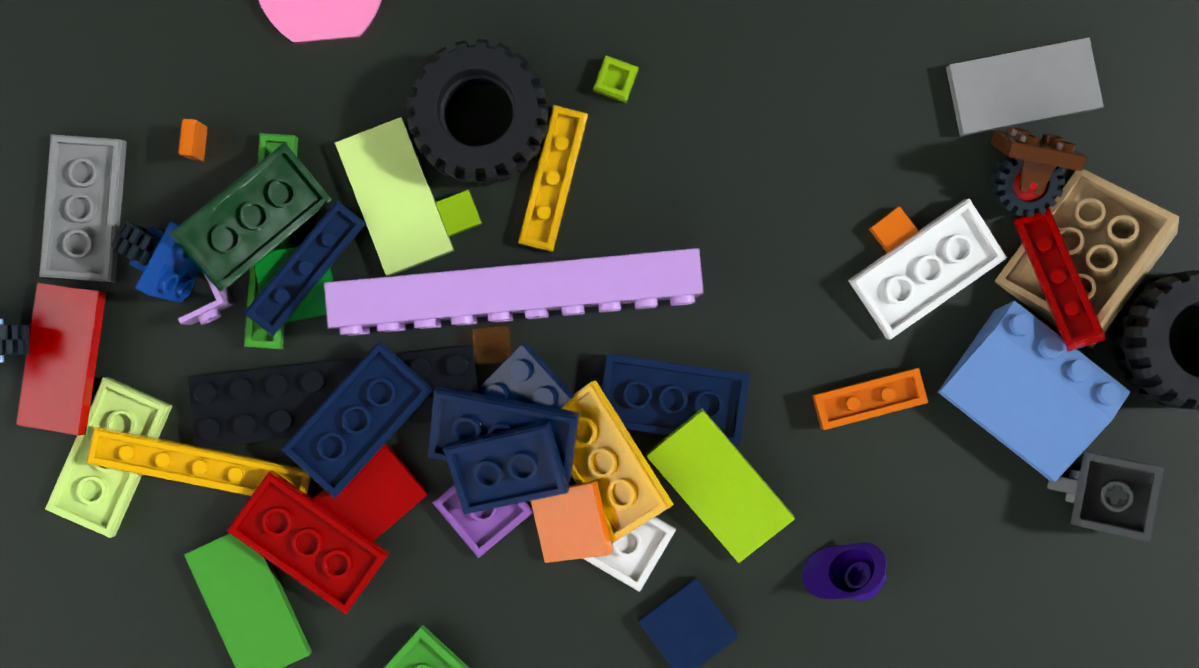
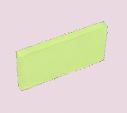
(394, 196)
(99, 494)

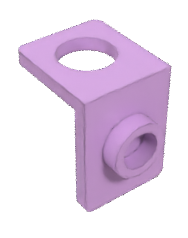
(210, 311)

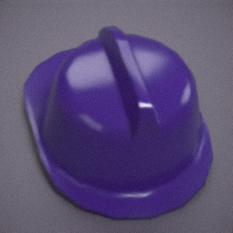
(846, 572)

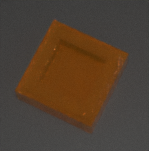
(492, 344)

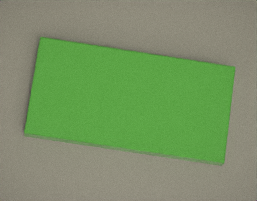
(247, 604)

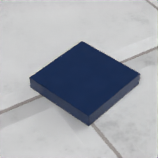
(688, 627)

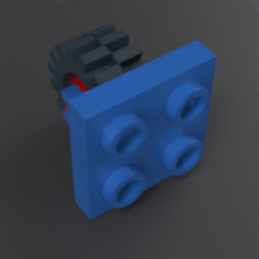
(165, 266)

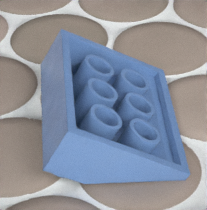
(1033, 391)

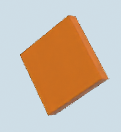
(572, 524)

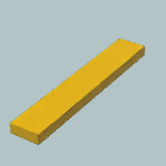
(186, 462)

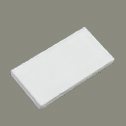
(927, 268)

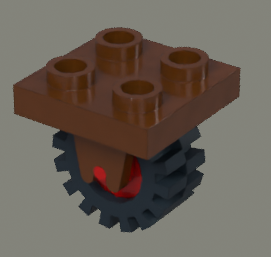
(1031, 169)

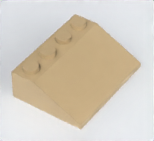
(1111, 242)

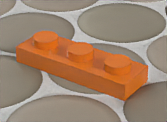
(870, 398)

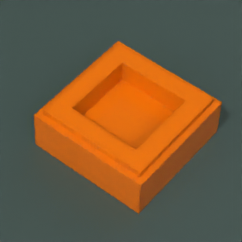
(193, 140)
(893, 229)

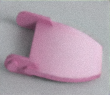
(320, 19)

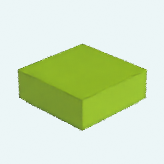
(615, 79)
(458, 213)

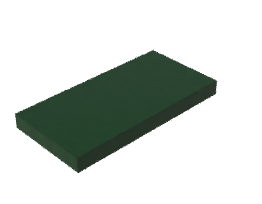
(250, 217)

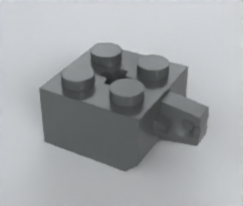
(1093, 509)

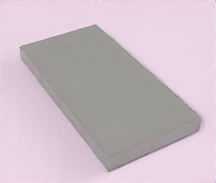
(1024, 86)
(82, 208)

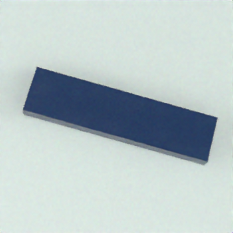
(304, 268)

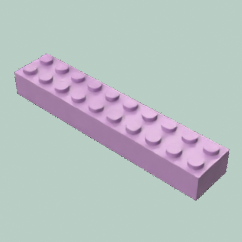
(513, 290)

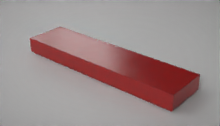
(1059, 281)

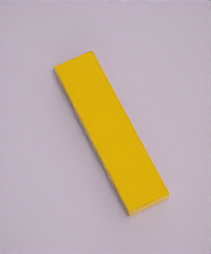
(553, 178)

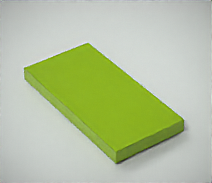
(720, 485)

